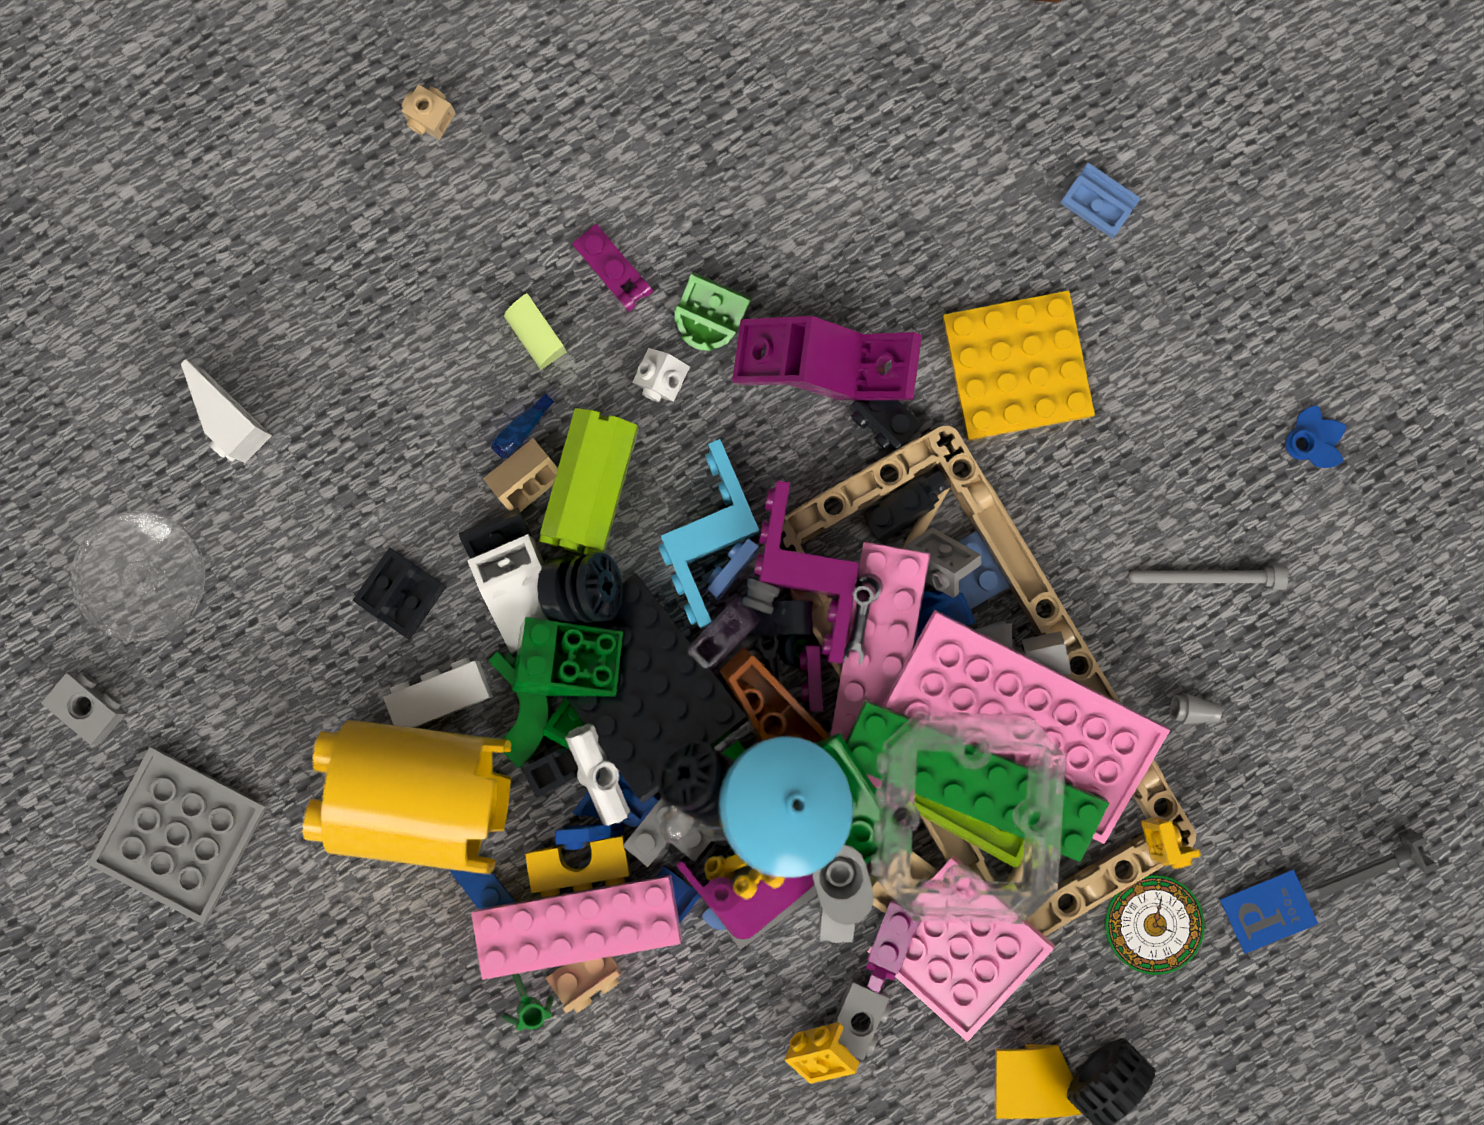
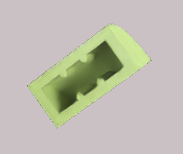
(534, 332)

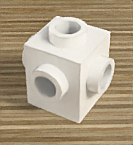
(660, 375)

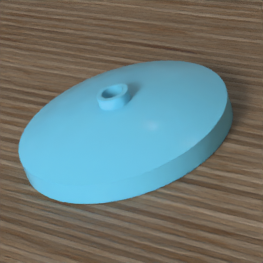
(760, 813)

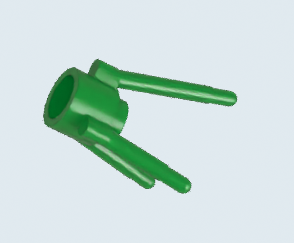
(529, 1010)

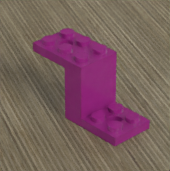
(826, 358)
(807, 573)

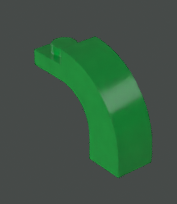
(533, 716)

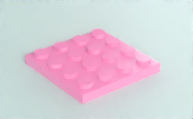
(970, 967)

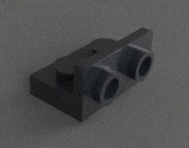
(887, 419)

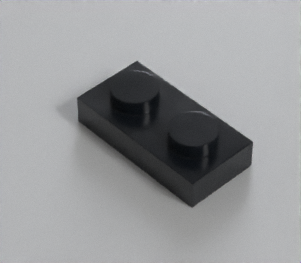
(494, 533)

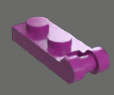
(611, 266)

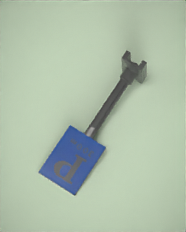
(1282, 907)

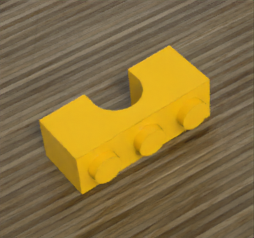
(550, 872)

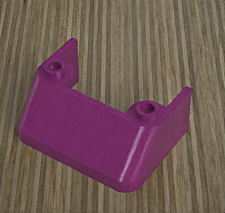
(748, 916)

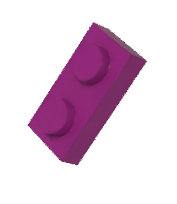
(811, 690)

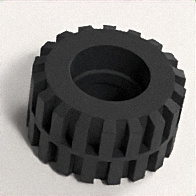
(1111, 1083)

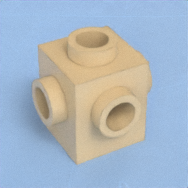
(427, 111)

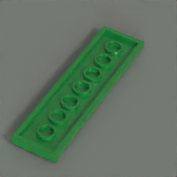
(981, 793)

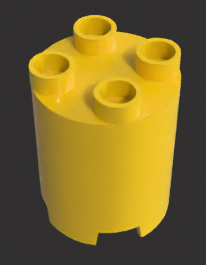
(408, 795)

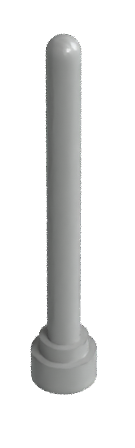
(1274, 576)

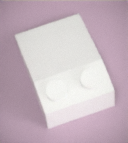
(223, 419)

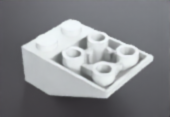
(509, 585)

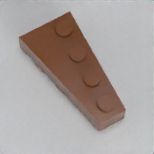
(767, 703)

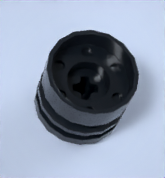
(580, 588)
(694, 780)

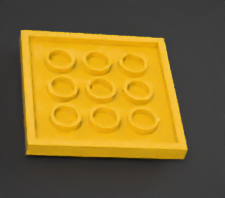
(1018, 365)

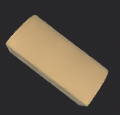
(522, 476)

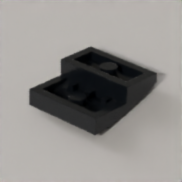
(399, 593)

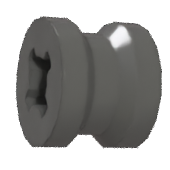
(760, 596)

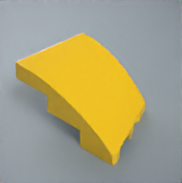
(1032, 1083)

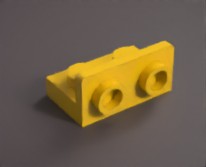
(1165, 844)
(819, 1054)

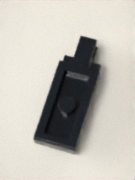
(905, 505)

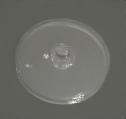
(138, 576)

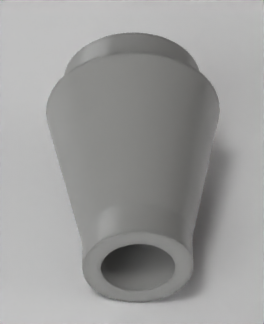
(1192, 710)

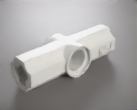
(589, 759)

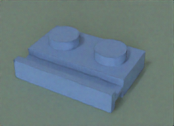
(1100, 200)
(740, 557)

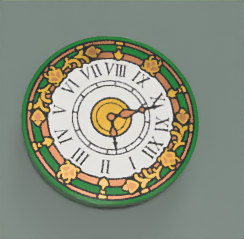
(1154, 925)

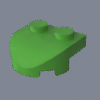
(709, 313)

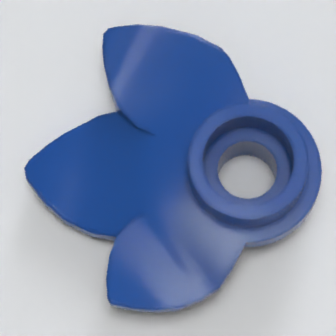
(1319, 438)

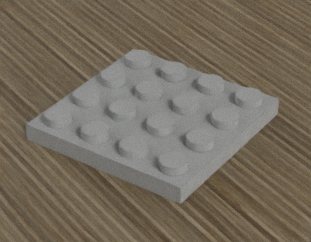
(177, 835)

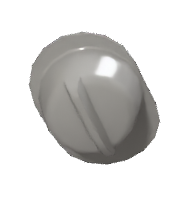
(845, 887)

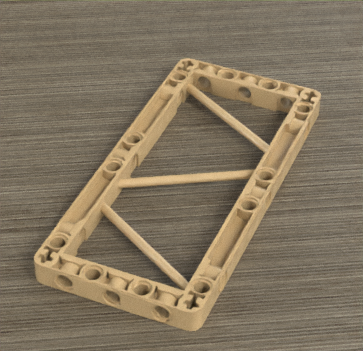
(1029, 586)

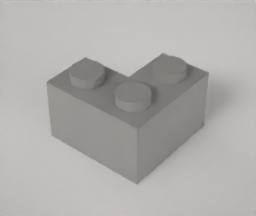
(650, 846)

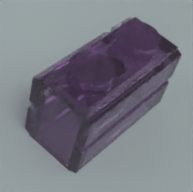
(723, 634)

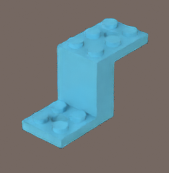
(708, 534)

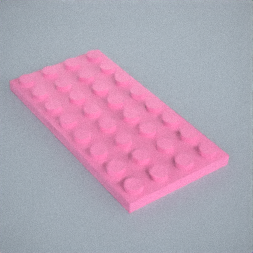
(969, 672)

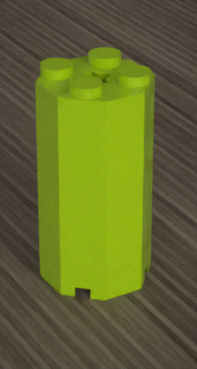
(588, 482)

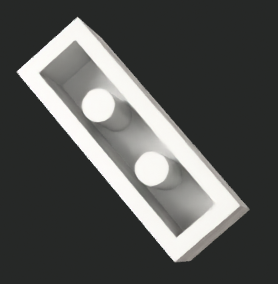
(438, 694)

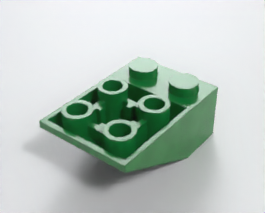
(566, 659)

